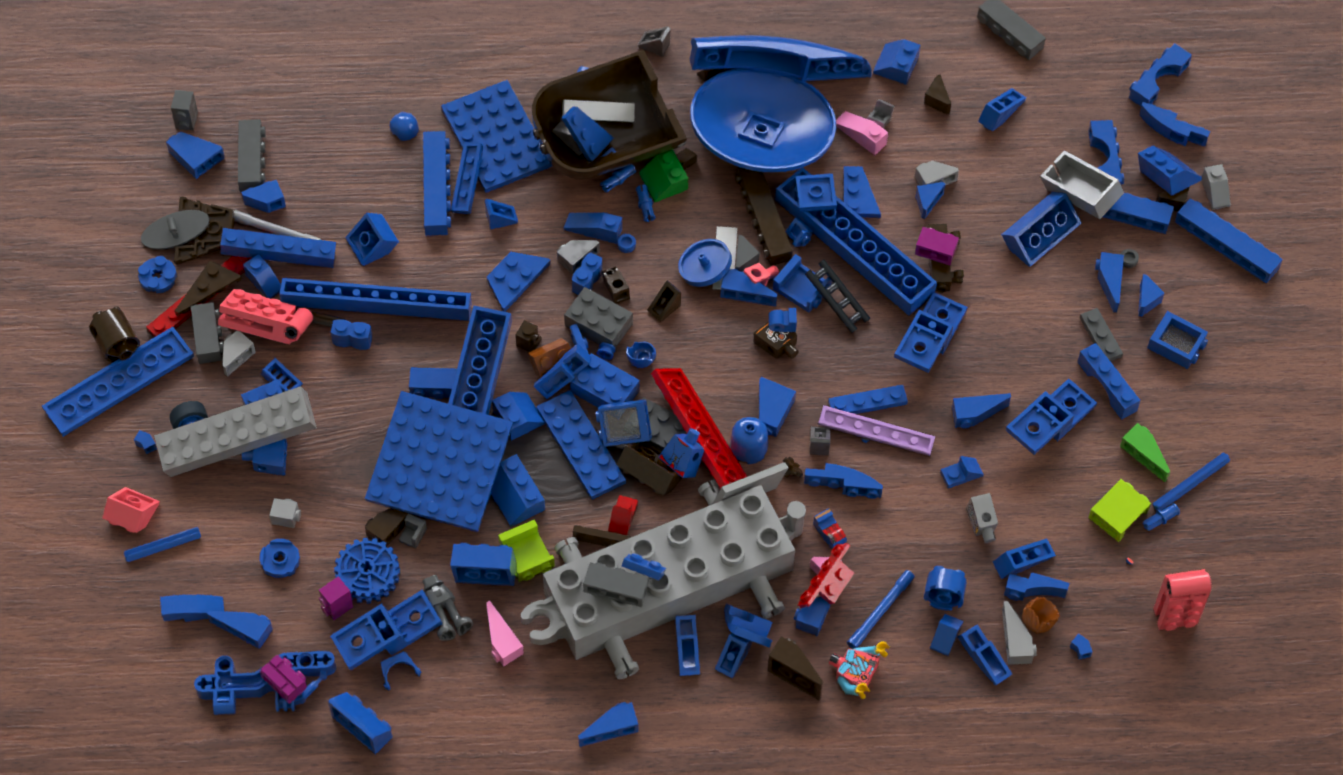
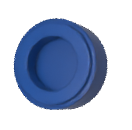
(626, 243)

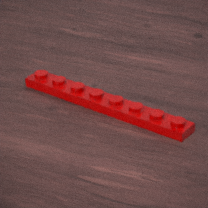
(169, 319)

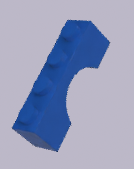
(1173, 62)
(1102, 137)
(1120, 394)

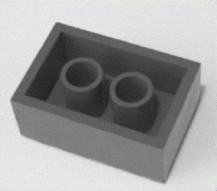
(598, 318)

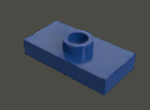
(577, 338)

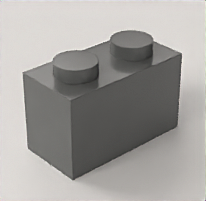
(184, 110)

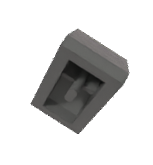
(746, 254)

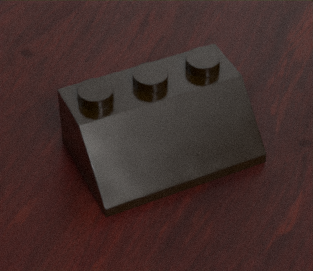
(642, 462)

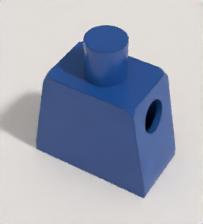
(269, 458)

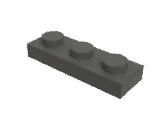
(1101, 334)

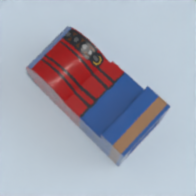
(829, 528)

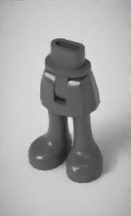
(443, 598)

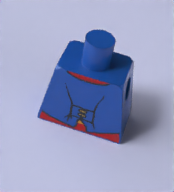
(683, 454)

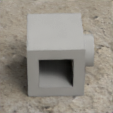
(285, 513)

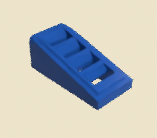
(275, 364)

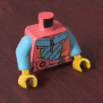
(858, 668)

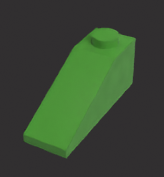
(1143, 448)

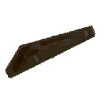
(210, 282)

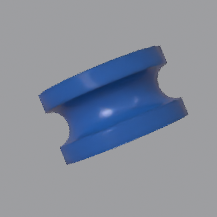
(606, 351)

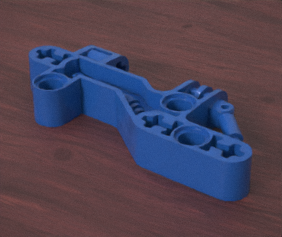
(250, 685)

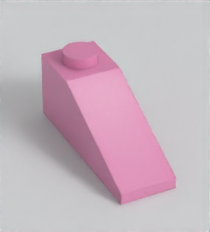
(863, 131)
(504, 642)

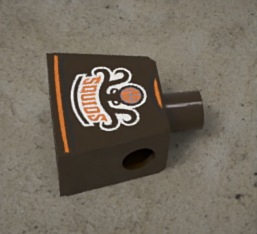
(776, 342)

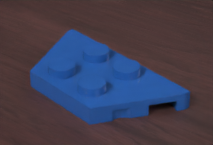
(514, 276)

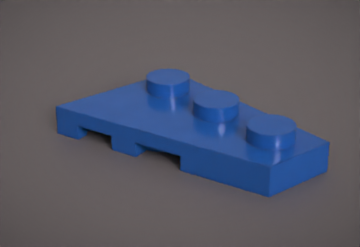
(586, 132)
(858, 193)

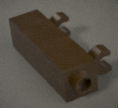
(942, 272)

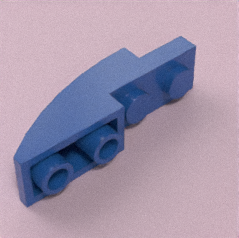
(1178, 131)
(852, 481)

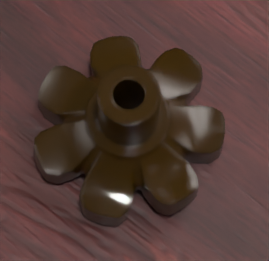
(793, 468)

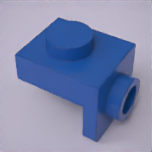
(799, 232)

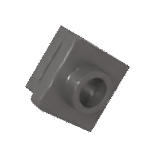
(882, 113)

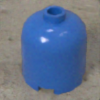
(749, 440)

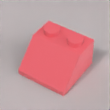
(130, 509)

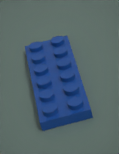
(581, 445)

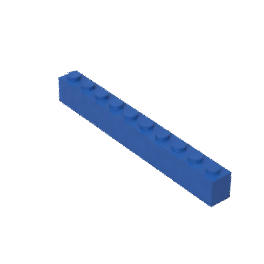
(376, 299)

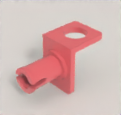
(761, 274)

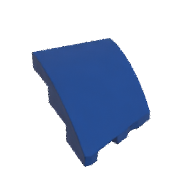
(747, 625)

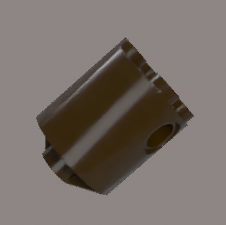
(114, 334)

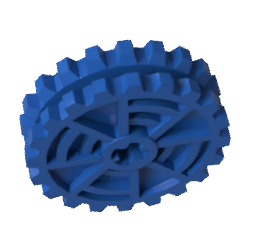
(363, 556)

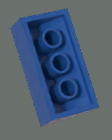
(1042, 228)

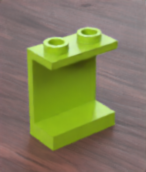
(1119, 509)
(528, 550)

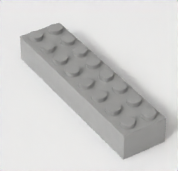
(235, 431)

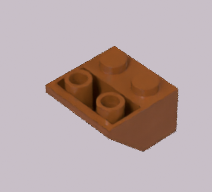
(547, 356)

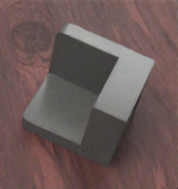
(413, 531)

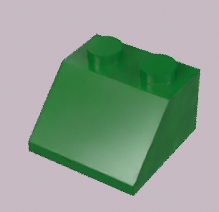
(664, 176)

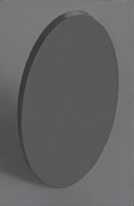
(175, 229)

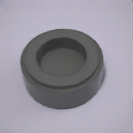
(1130, 258)

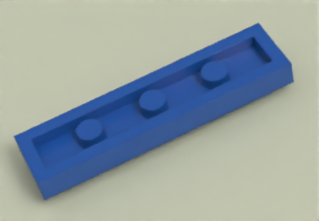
(467, 178)
(870, 400)

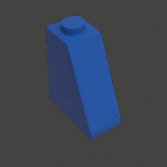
(194, 153)
(774, 404)

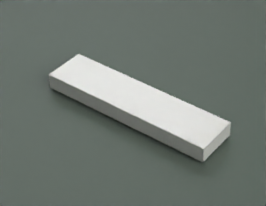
(603, 110)

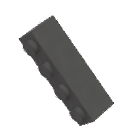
(1011, 28)
(250, 154)

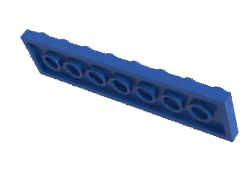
(117, 381)

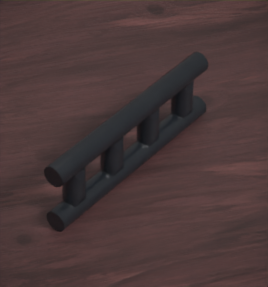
(826, 294)

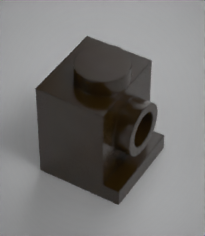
(527, 336)

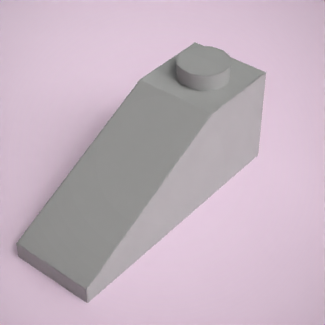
(1017, 638)

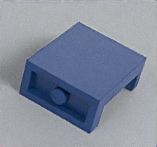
(796, 287)

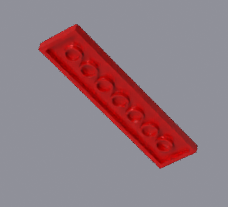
(693, 415)

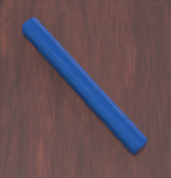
(1191, 482)

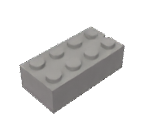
(1083, 183)

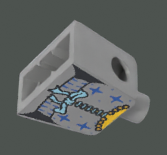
(982, 516)

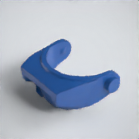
(399, 658)

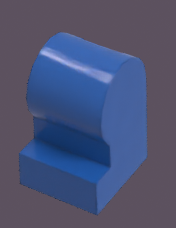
(783, 320)

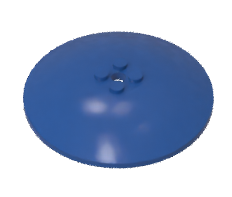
(741, 101)

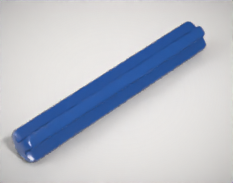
(162, 544)

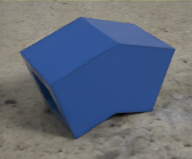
(145, 441)
(1081, 646)

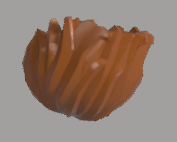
(1040, 615)

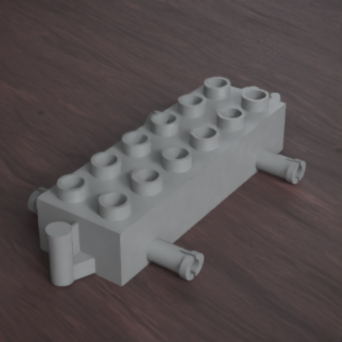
(705, 560)

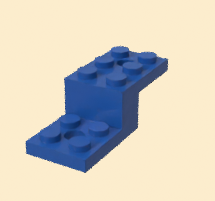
(930, 332)
(1051, 416)
(386, 629)

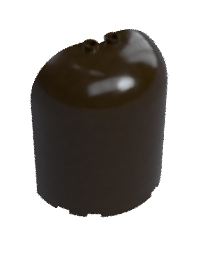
(620, 81)

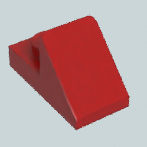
(622, 515)

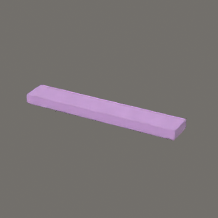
(876, 430)

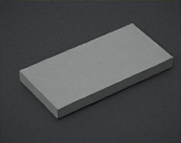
(768, 479)

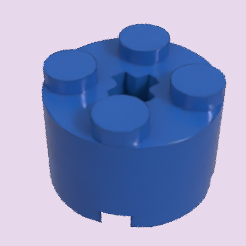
(945, 588)

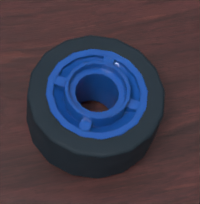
(187, 413)

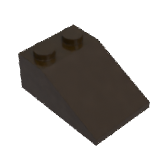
(792, 666)

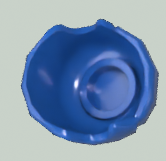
(404, 126)
(641, 354)

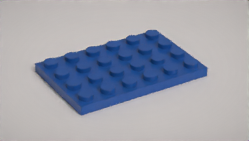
(501, 125)

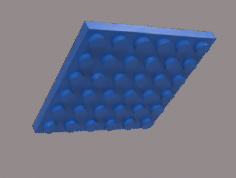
(439, 461)

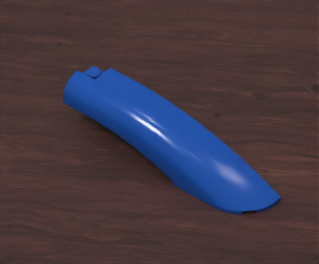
(778, 55)

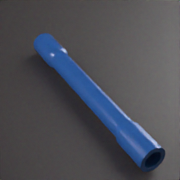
(861, 633)

